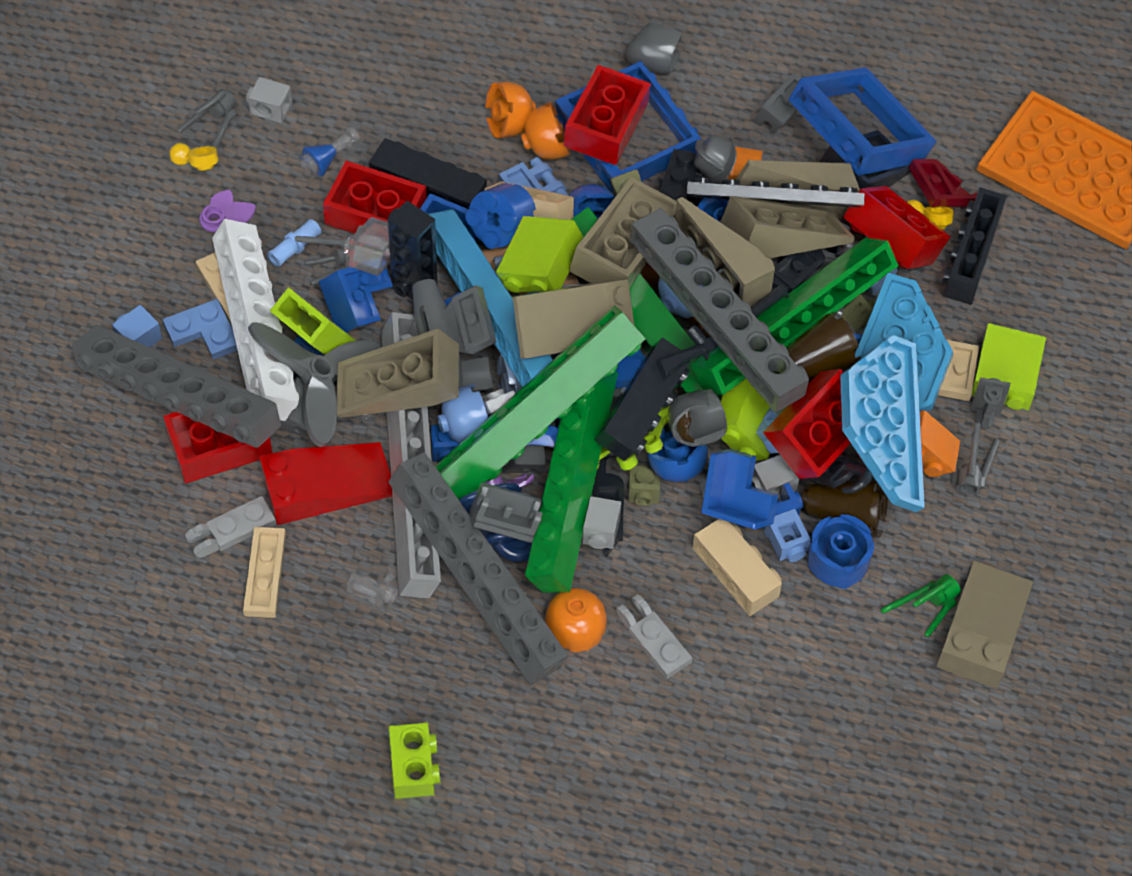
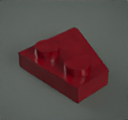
(939, 184)

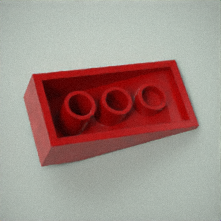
(324, 479)

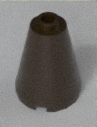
(825, 346)
(866, 504)

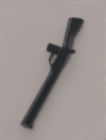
(669, 364)

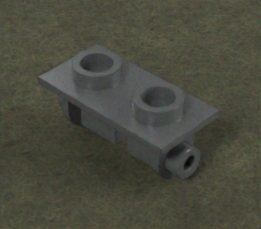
(989, 400)

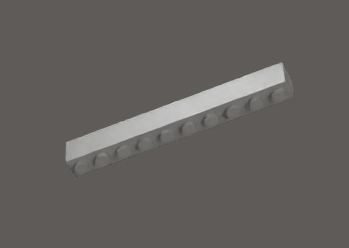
(408, 437)

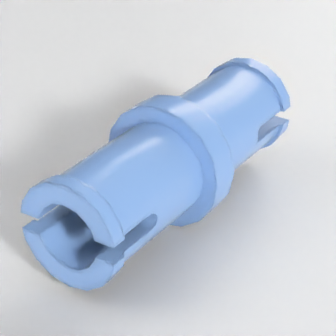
(289, 246)

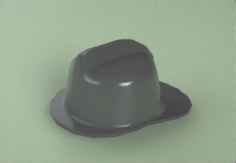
(715, 158)

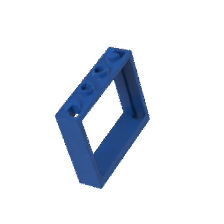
(667, 110)
(843, 135)

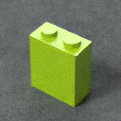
(539, 254)
(309, 322)
(1011, 358)
(744, 414)

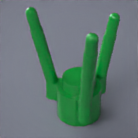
(939, 592)

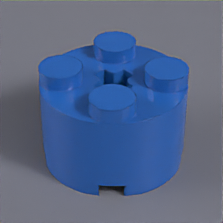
(497, 213)
(840, 551)

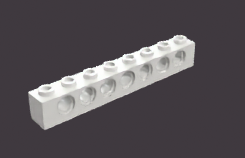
(249, 301)

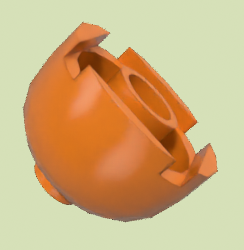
(508, 108)
(545, 133)
(576, 619)

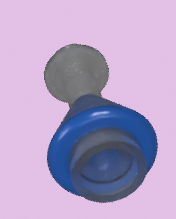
(318, 158)

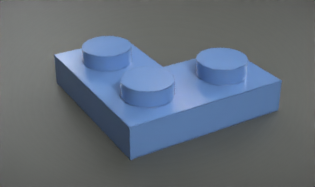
(205, 322)

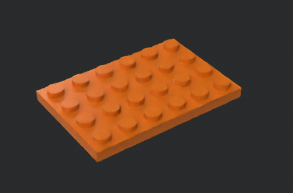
(1066, 167)

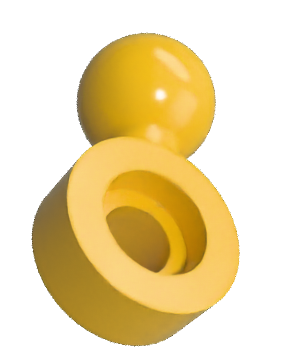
(200, 157)
(939, 215)

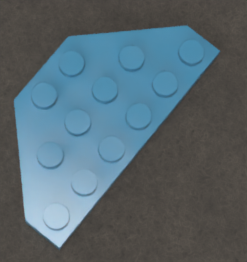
(905, 313)
(884, 419)

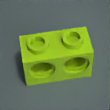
(413, 760)

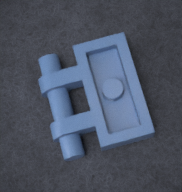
(528, 177)

